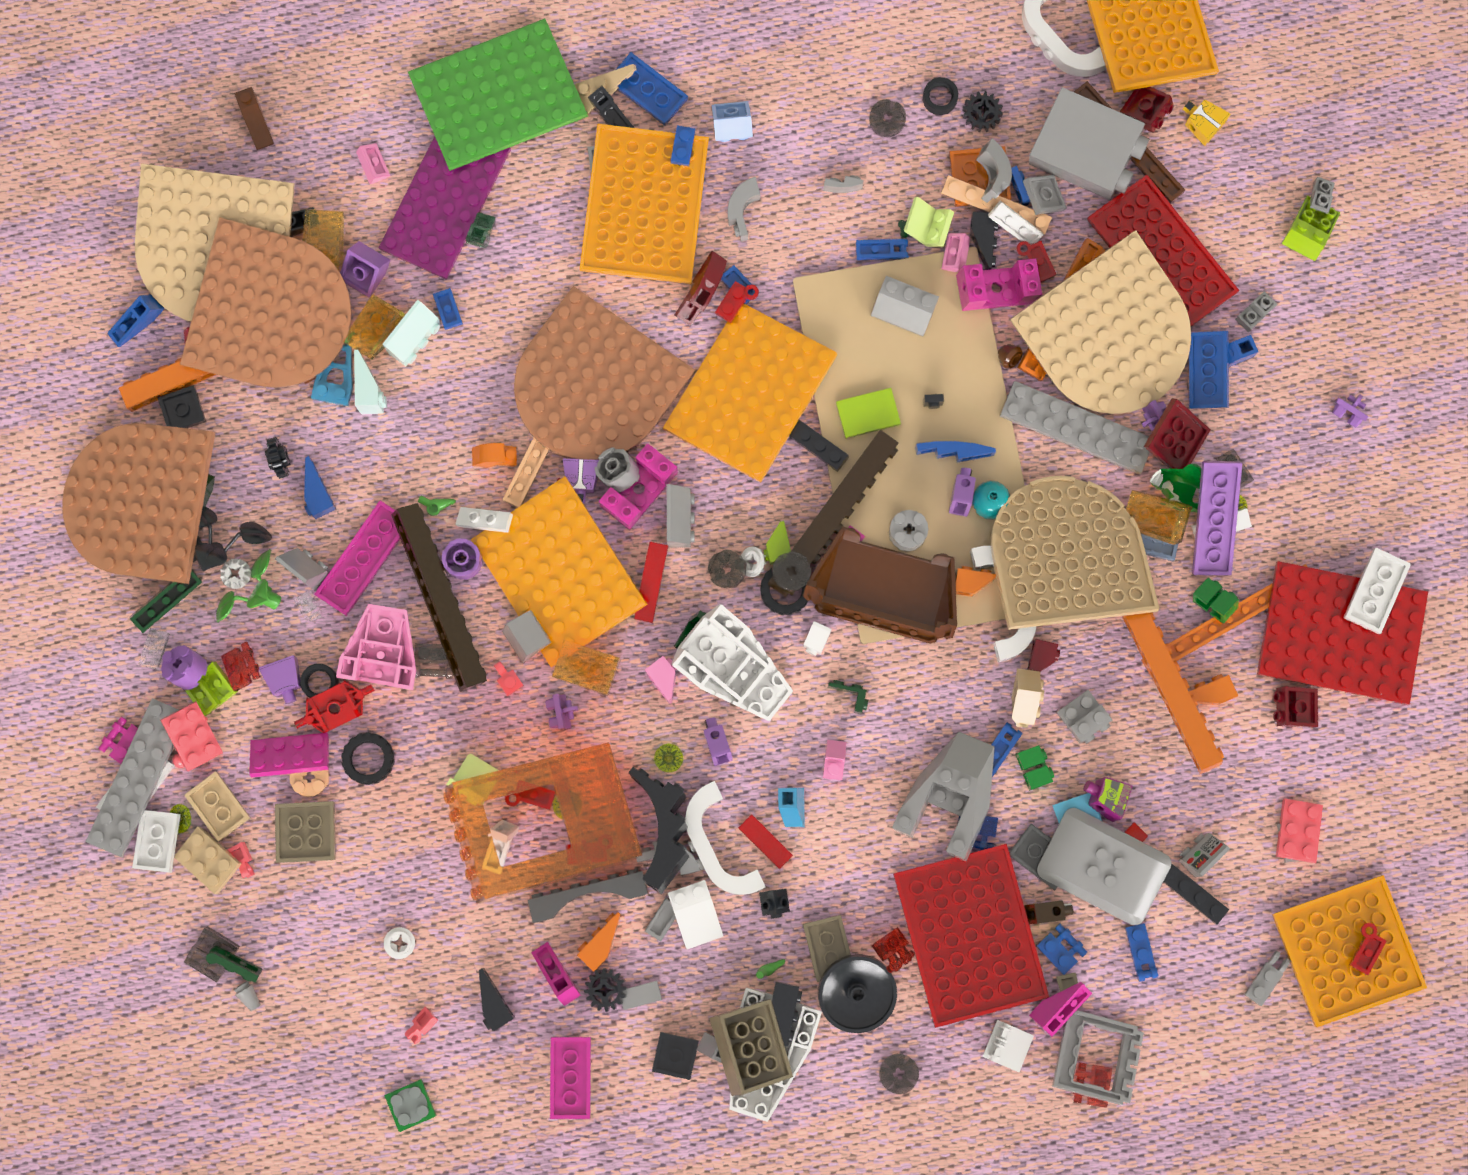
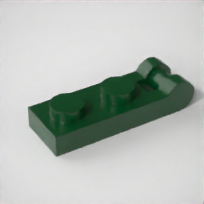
(233, 963)

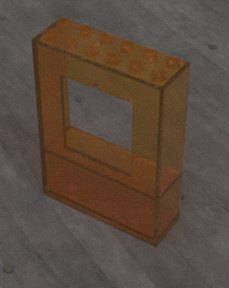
(590, 806)

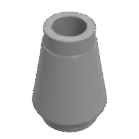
(247, 995)

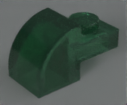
(481, 230)

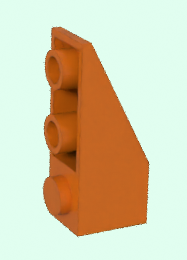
(1215, 692)
(599, 948)

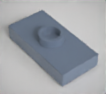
(1159, 548)

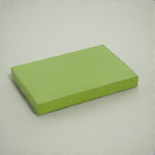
(868, 413)

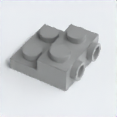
(1085, 717)

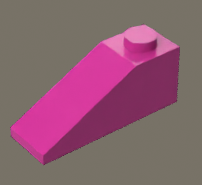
(555, 974)
(1057, 1009)

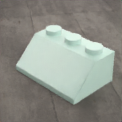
(412, 333)

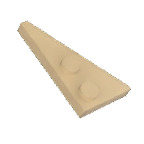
(608, 80)

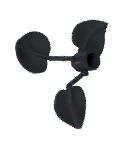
(213, 554)

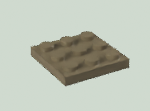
(305, 832)

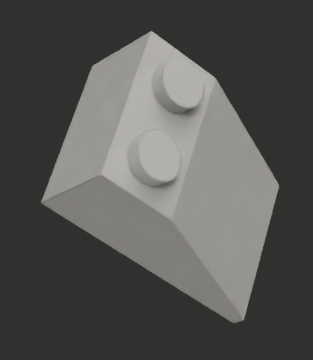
(303, 567)

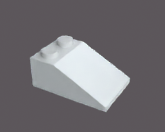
(695, 914)

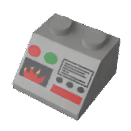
(1203, 854)

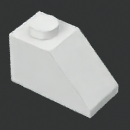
(816, 638)

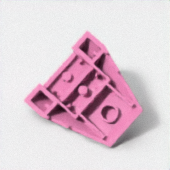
(380, 649)

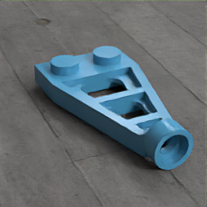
(333, 392)

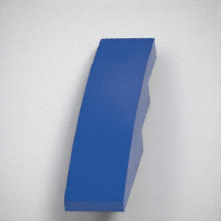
(961, 450)

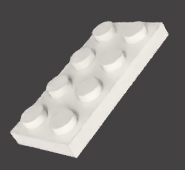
(1377, 590)

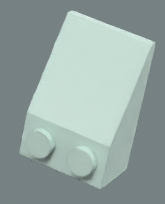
(368, 395)

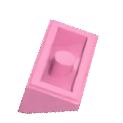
(372, 163)
(956, 251)

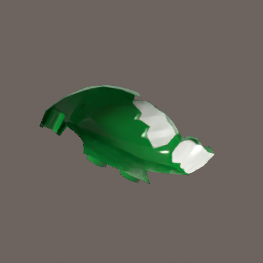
(1179, 484)

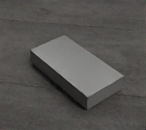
(661, 921)
(641, 995)

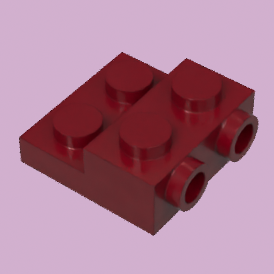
(1148, 107)
(1296, 707)

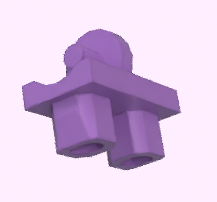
(1153, 413)
(1357, 416)
(563, 710)

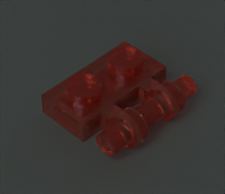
(236, 667)
(889, 945)
(1098, 1076)

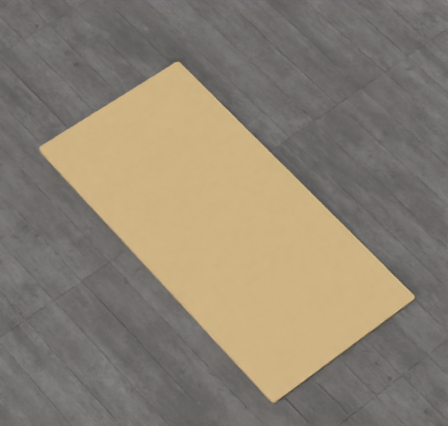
(951, 359)

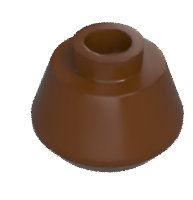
(1010, 355)

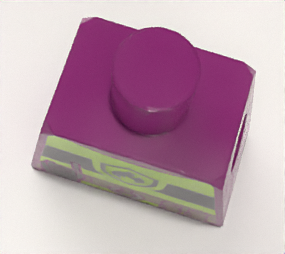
(1108, 797)

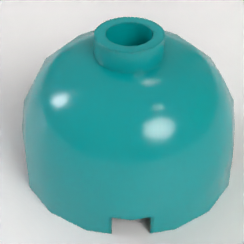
(986, 506)

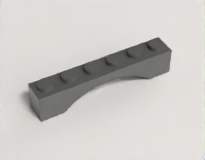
(547, 906)

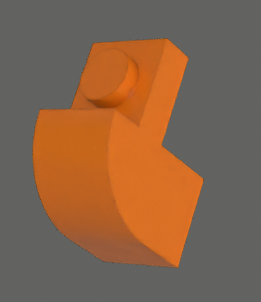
(494, 454)

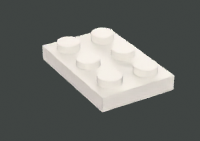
(156, 841)

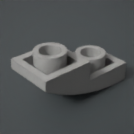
(850, 184)
(1322, 195)
(1256, 311)

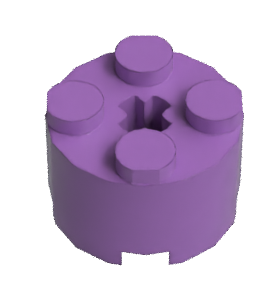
(454, 551)
(183, 667)

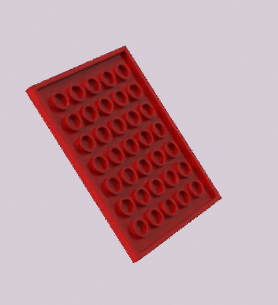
(1317, 647)
(971, 936)

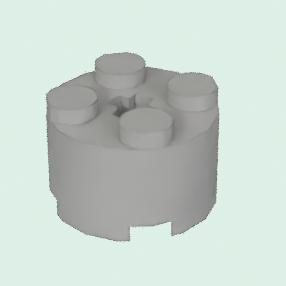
(617, 469)
(913, 520)

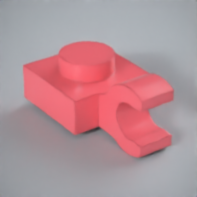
(509, 680)
(242, 854)
(422, 1024)

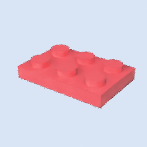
(191, 736)
(1299, 830)

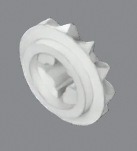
(750, 554)
(235, 582)
(392, 949)

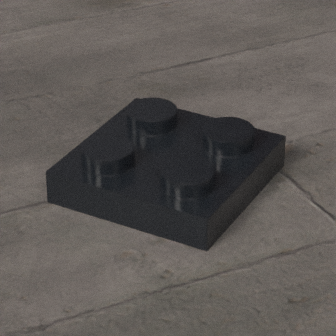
(182, 408)
(675, 1055)

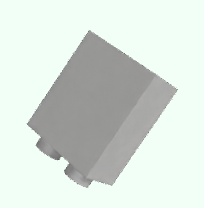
(1088, 144)

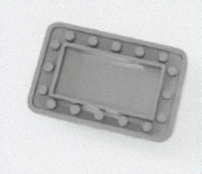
(1104, 866)

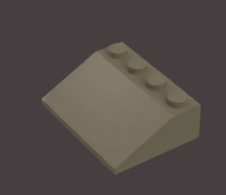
(751, 1047)

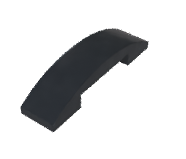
(608, 109)

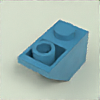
(792, 806)

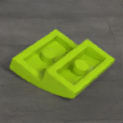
(212, 689)

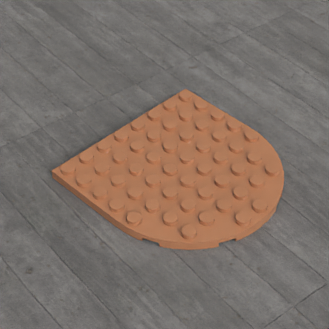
(267, 309)
(594, 381)
(139, 500)

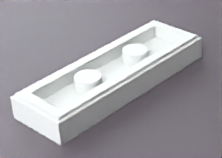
(1015, 223)

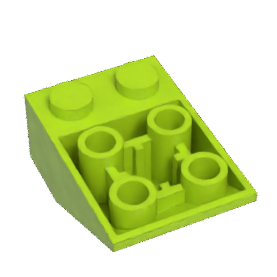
(1310, 230)

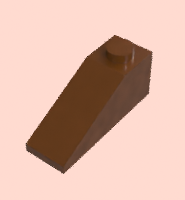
(254, 118)

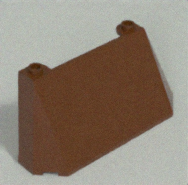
(885, 589)

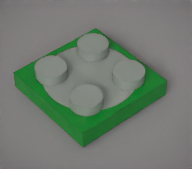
(410, 1105)

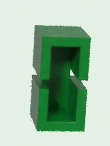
(1213, 596)
(1031, 758)

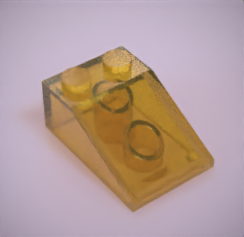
(325, 232)
(373, 327)
(1159, 516)
(586, 668)

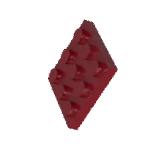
(1177, 436)

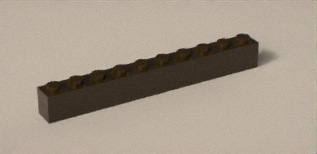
(842, 501)
(439, 597)

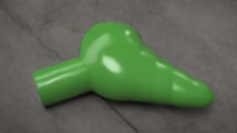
(435, 505)
(769, 969)

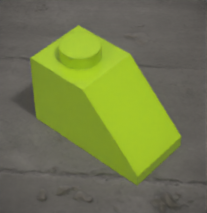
(777, 544)

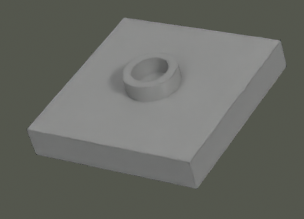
(1044, 194)

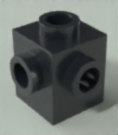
(774, 903)

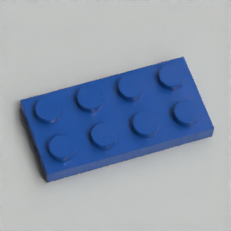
(651, 90)
(1209, 370)

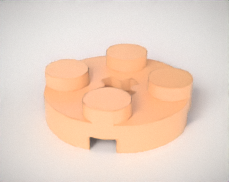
(311, 789)

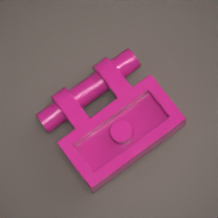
(121, 748)

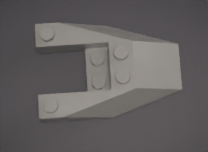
(957, 782)

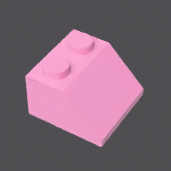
(663, 677)

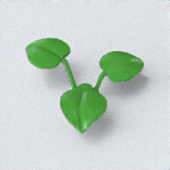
(261, 594)

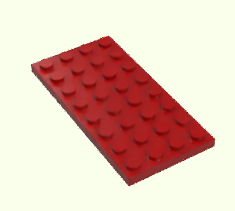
(1172, 243)

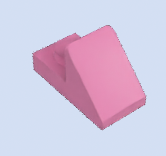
(834, 760)

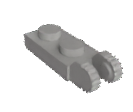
(1266, 979)

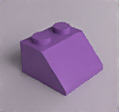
(364, 268)

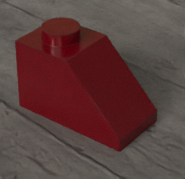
(1043, 655)

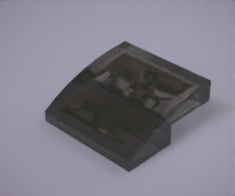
(197, 956)

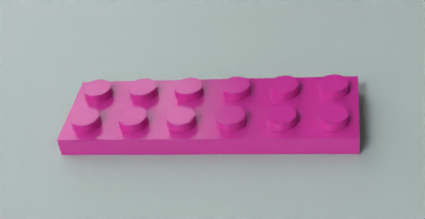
(360, 560)

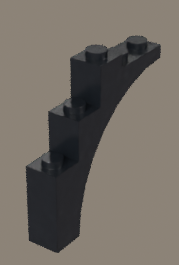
(668, 855)

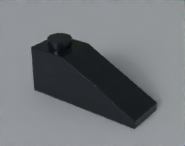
(493, 1005)

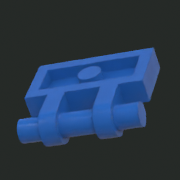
(1057, 953)

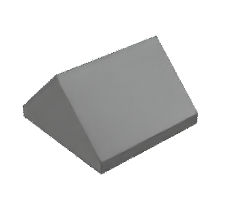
(526, 636)

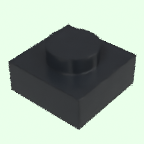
(933, 401)

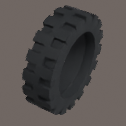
(773, 605)
(347, 762)

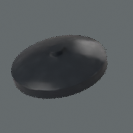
(857, 993)

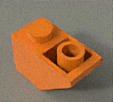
(971, 582)

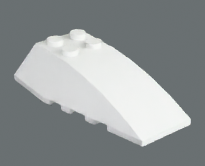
(731, 664)

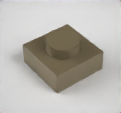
(1066, 981)

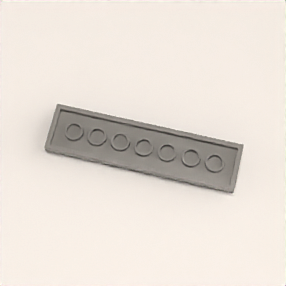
(1076, 427)
(133, 782)

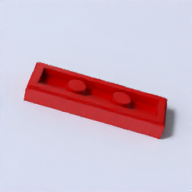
(765, 841)

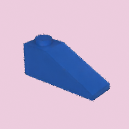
(135, 319)
(315, 493)

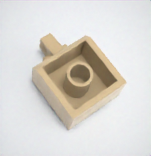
(1026, 697)

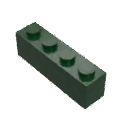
(163, 602)

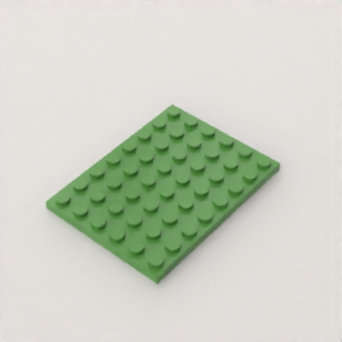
(497, 94)

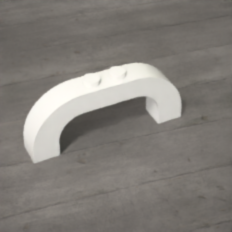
(1054, 48)
(1013, 646)
(707, 859)

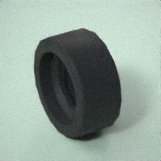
(942, 82)
(309, 671)

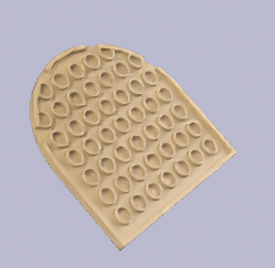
(179, 222)
(1111, 331)
(1069, 555)

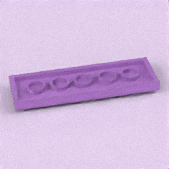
(1217, 517)

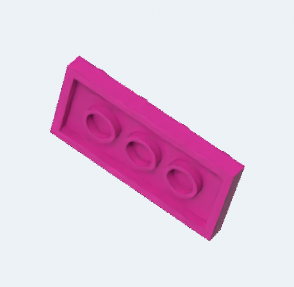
(289, 755)
(570, 1078)

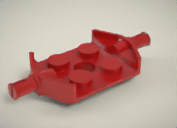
(345, 695)

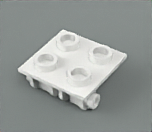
(1008, 1046)

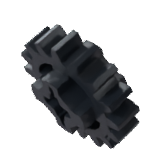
(991, 112)
(277, 457)
(605, 997)

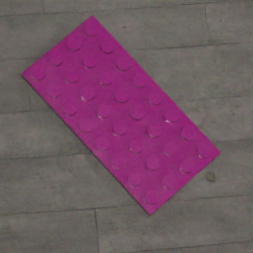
(440, 210)

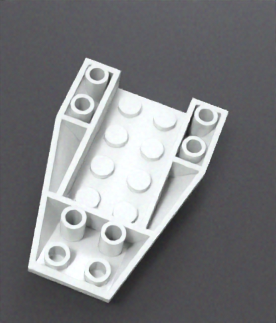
(764, 1101)

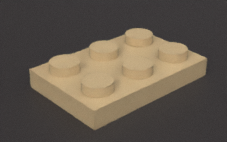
(217, 806)
(207, 860)

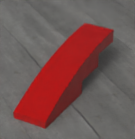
(652, 580)

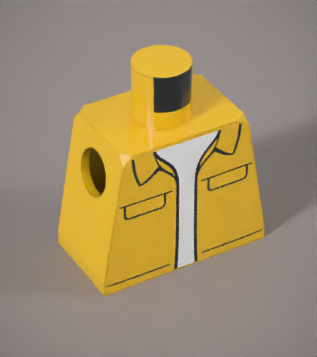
(1205, 120)

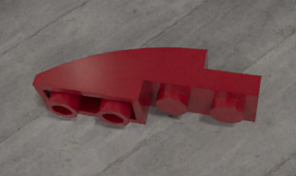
(703, 289)

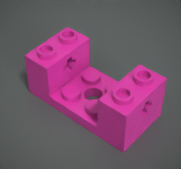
(1017, 284)
(654, 474)

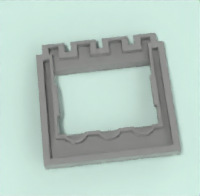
(1069, 1053)

